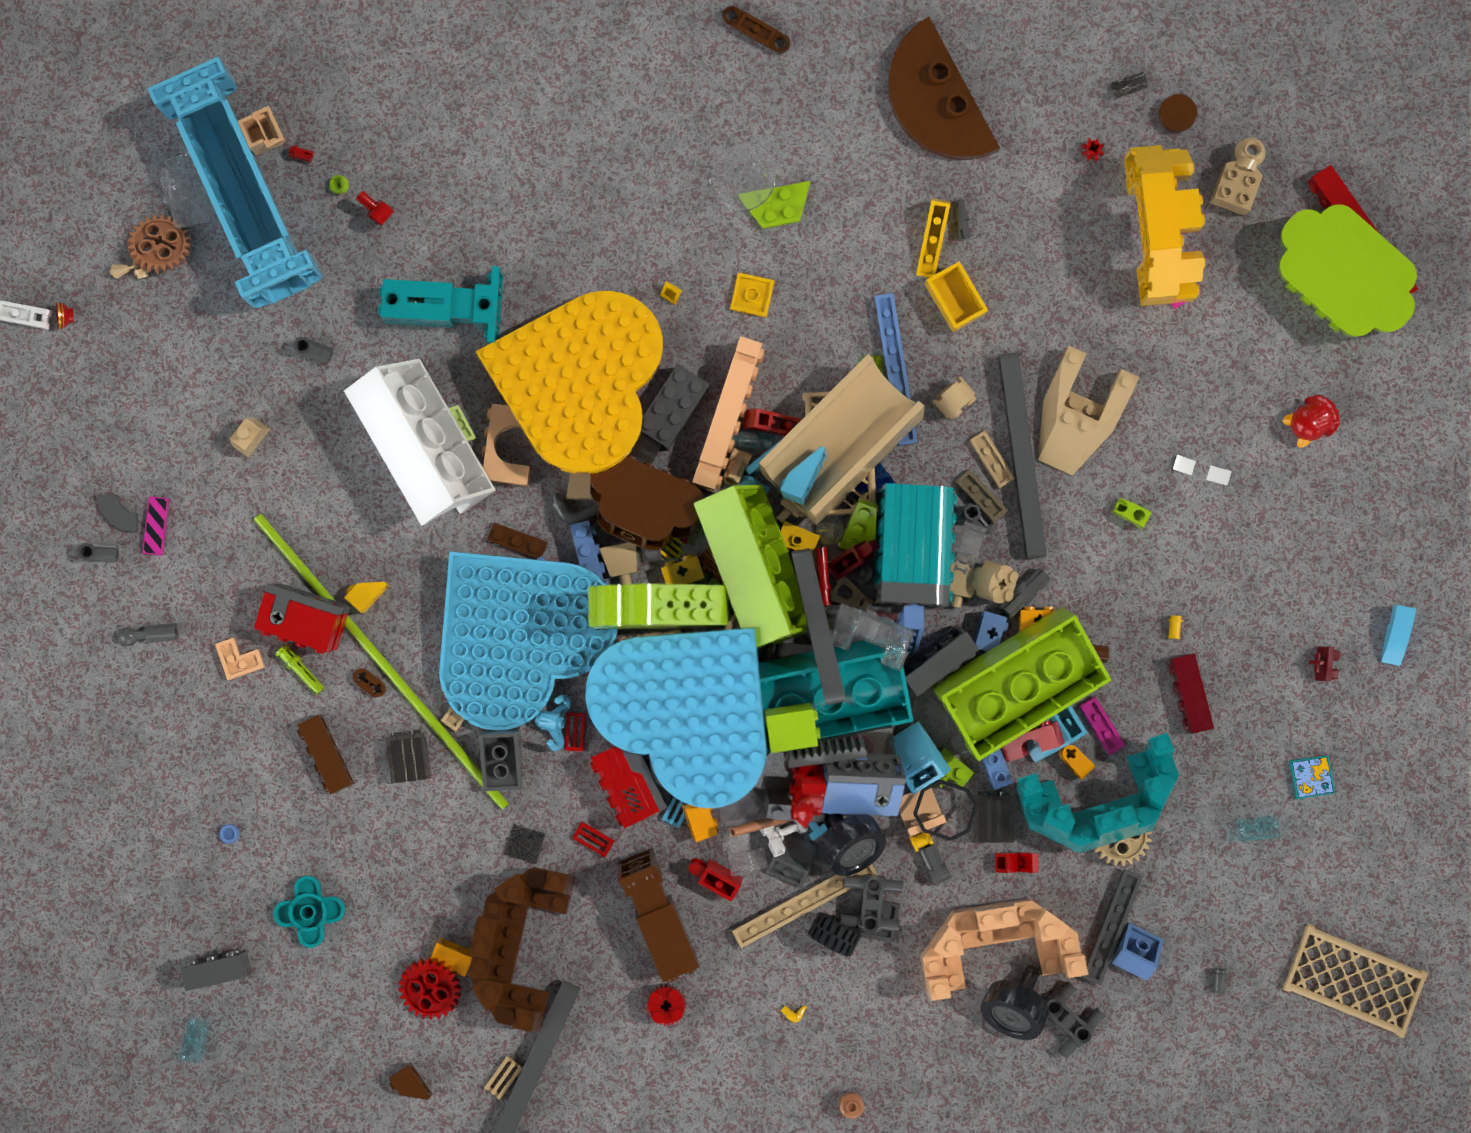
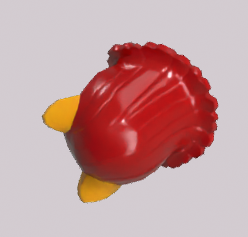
(1313, 420)

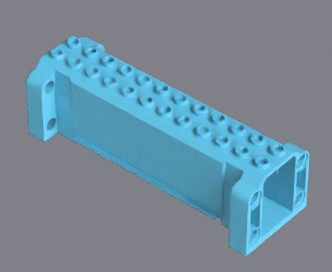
(235, 183)

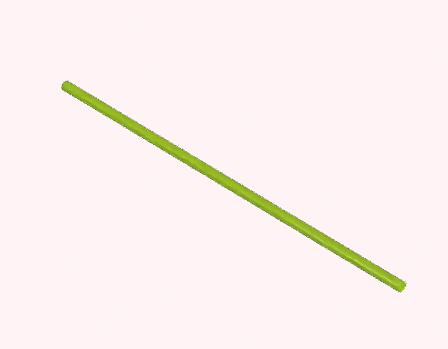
(381, 661)

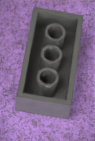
(673, 406)
(938, 660)

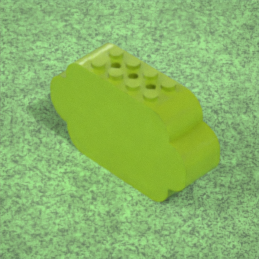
(1346, 271)
(658, 606)

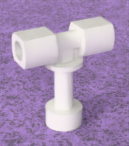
(776, 837)

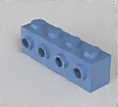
(587, 549)
(913, 618)

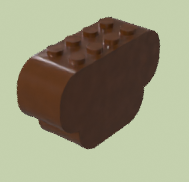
(644, 504)

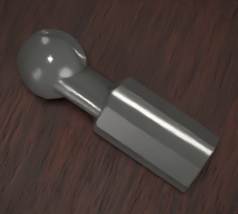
(151, 633)

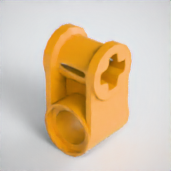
(1078, 763)

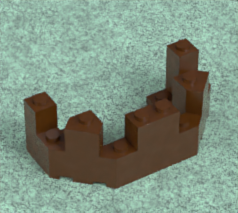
(498, 943)

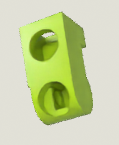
(1132, 512)

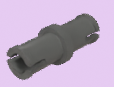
(961, 219)

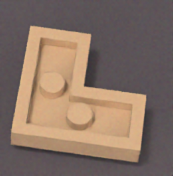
(235, 663)

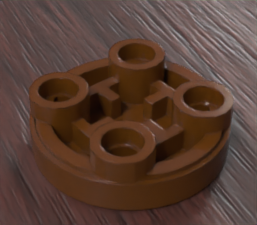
(1177, 113)

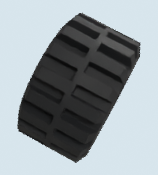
(834, 935)

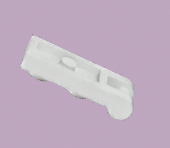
(24, 315)

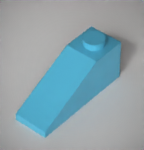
(802, 478)

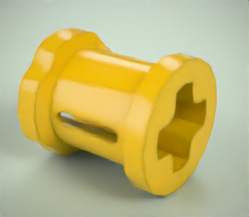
(920, 840)

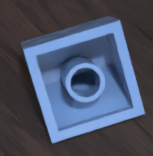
(1138, 952)

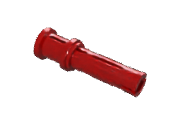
(822, 576)

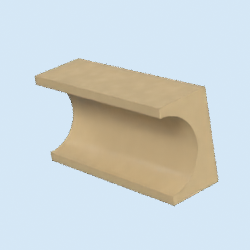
(855, 425)

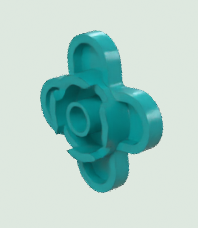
(294, 912)

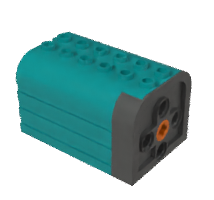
(914, 546)

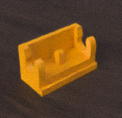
(453, 955)

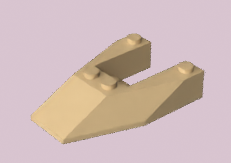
(1073, 424)

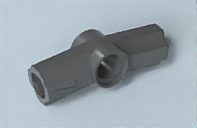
(1025, 593)

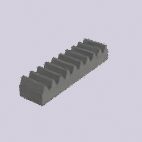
(827, 752)

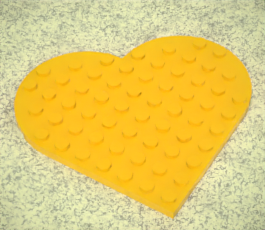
(577, 378)

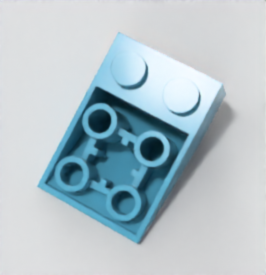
(1070, 728)
(919, 757)

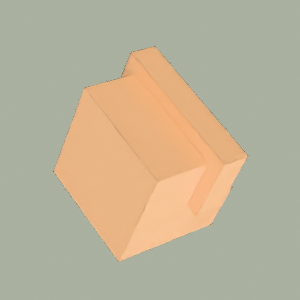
(261, 131)

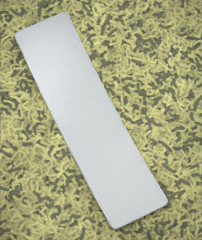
(1215, 474)

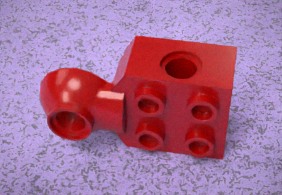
(807, 793)

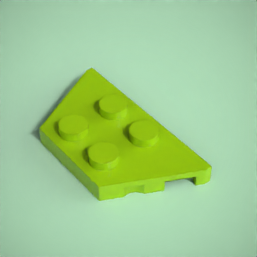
(782, 206)

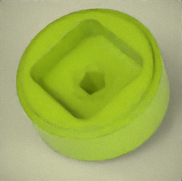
(338, 184)

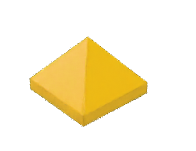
(670, 293)

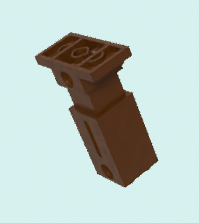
(657, 916)

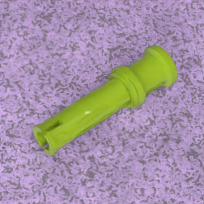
(294, 662)

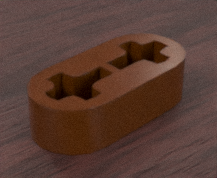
(372, 679)

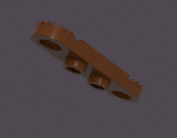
(756, 29)

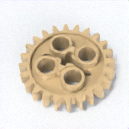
(1133, 848)

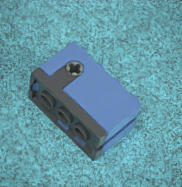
(864, 785)

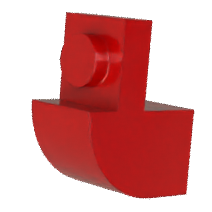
(1016, 862)

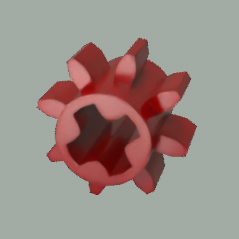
(1094, 145)

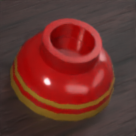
(63, 315)

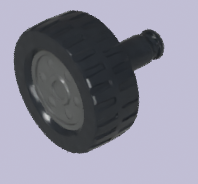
(851, 843)
(1016, 1007)

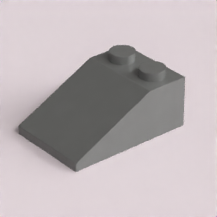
(501, 759)

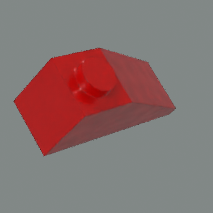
(769, 422)

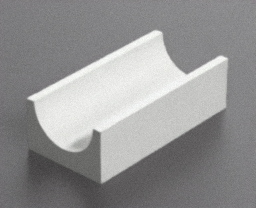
(419, 439)

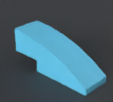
(1398, 634)

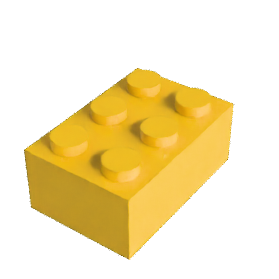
(956, 297)

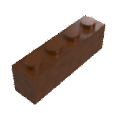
(325, 754)

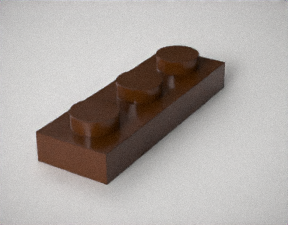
(517, 541)

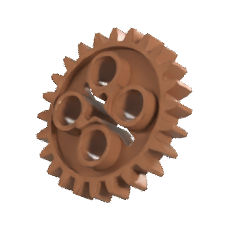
(159, 244)

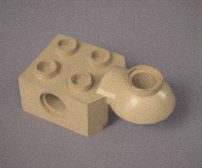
(1240, 178)

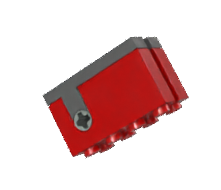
(301, 618)

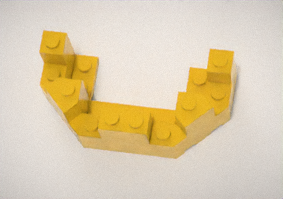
(1163, 214)

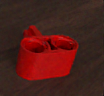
(378, 211)

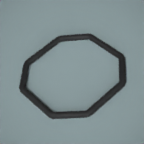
(938, 834)

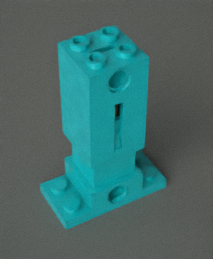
(443, 304)

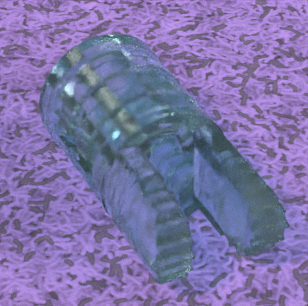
(755, 440)

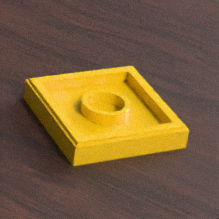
(752, 295)

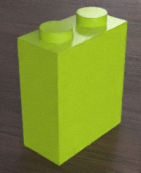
(792, 727)

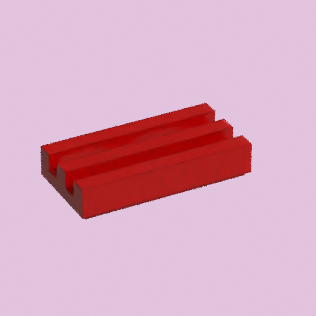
(567, 732)
(607, 847)

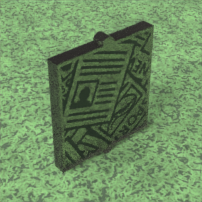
(524, 844)

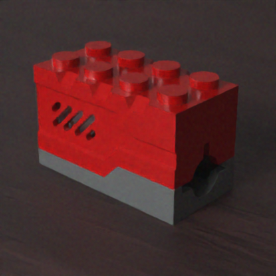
(629, 785)

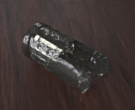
(1129, 84)

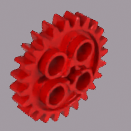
(430, 988)

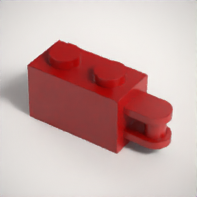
(716, 878)

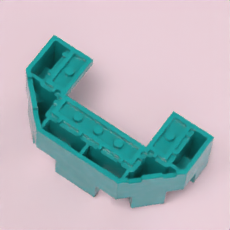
(1109, 822)

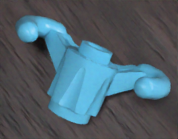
(555, 721)

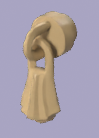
(119, 270)

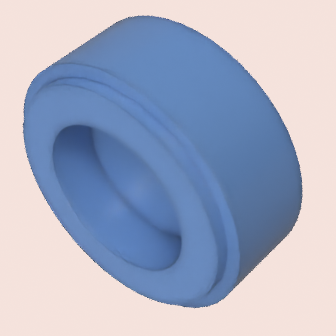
(229, 833)

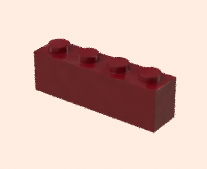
(1190, 693)

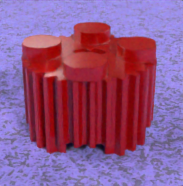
(659, 1013)

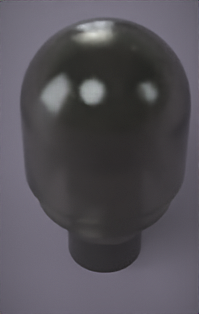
(769, 654)

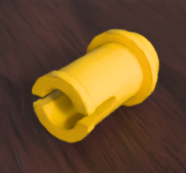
(1174, 626)

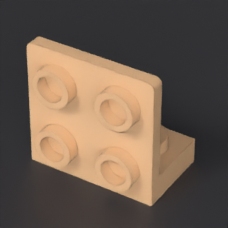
(928, 812)

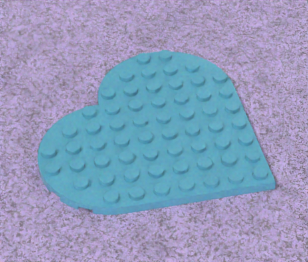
(512, 633)
(689, 707)

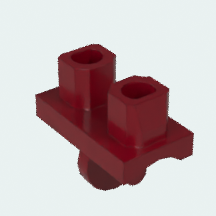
(1324, 662)

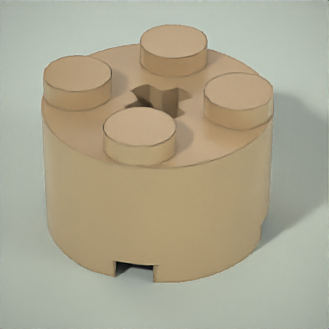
(954, 397)
(995, 582)

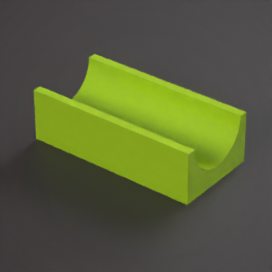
(753, 562)
(1022, 682)

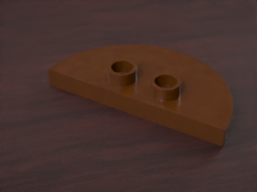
(934, 100)

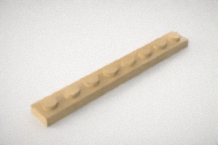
(794, 908)

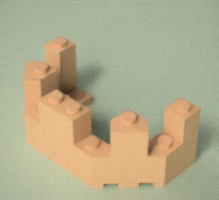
(993, 924)

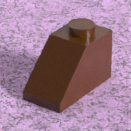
(409, 1083)

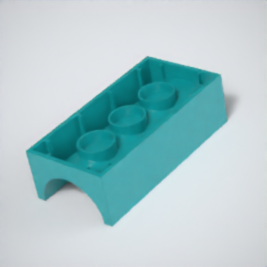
(872, 691)

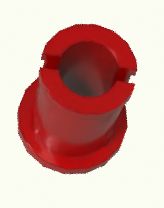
(300, 153)

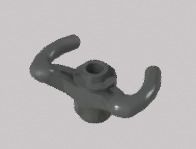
(976, 515)

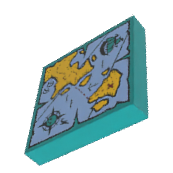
(1312, 777)

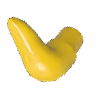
(793, 1017)

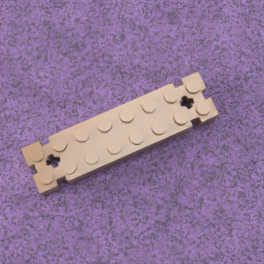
(727, 415)

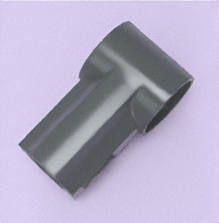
(315, 350)
(100, 552)
(936, 867)

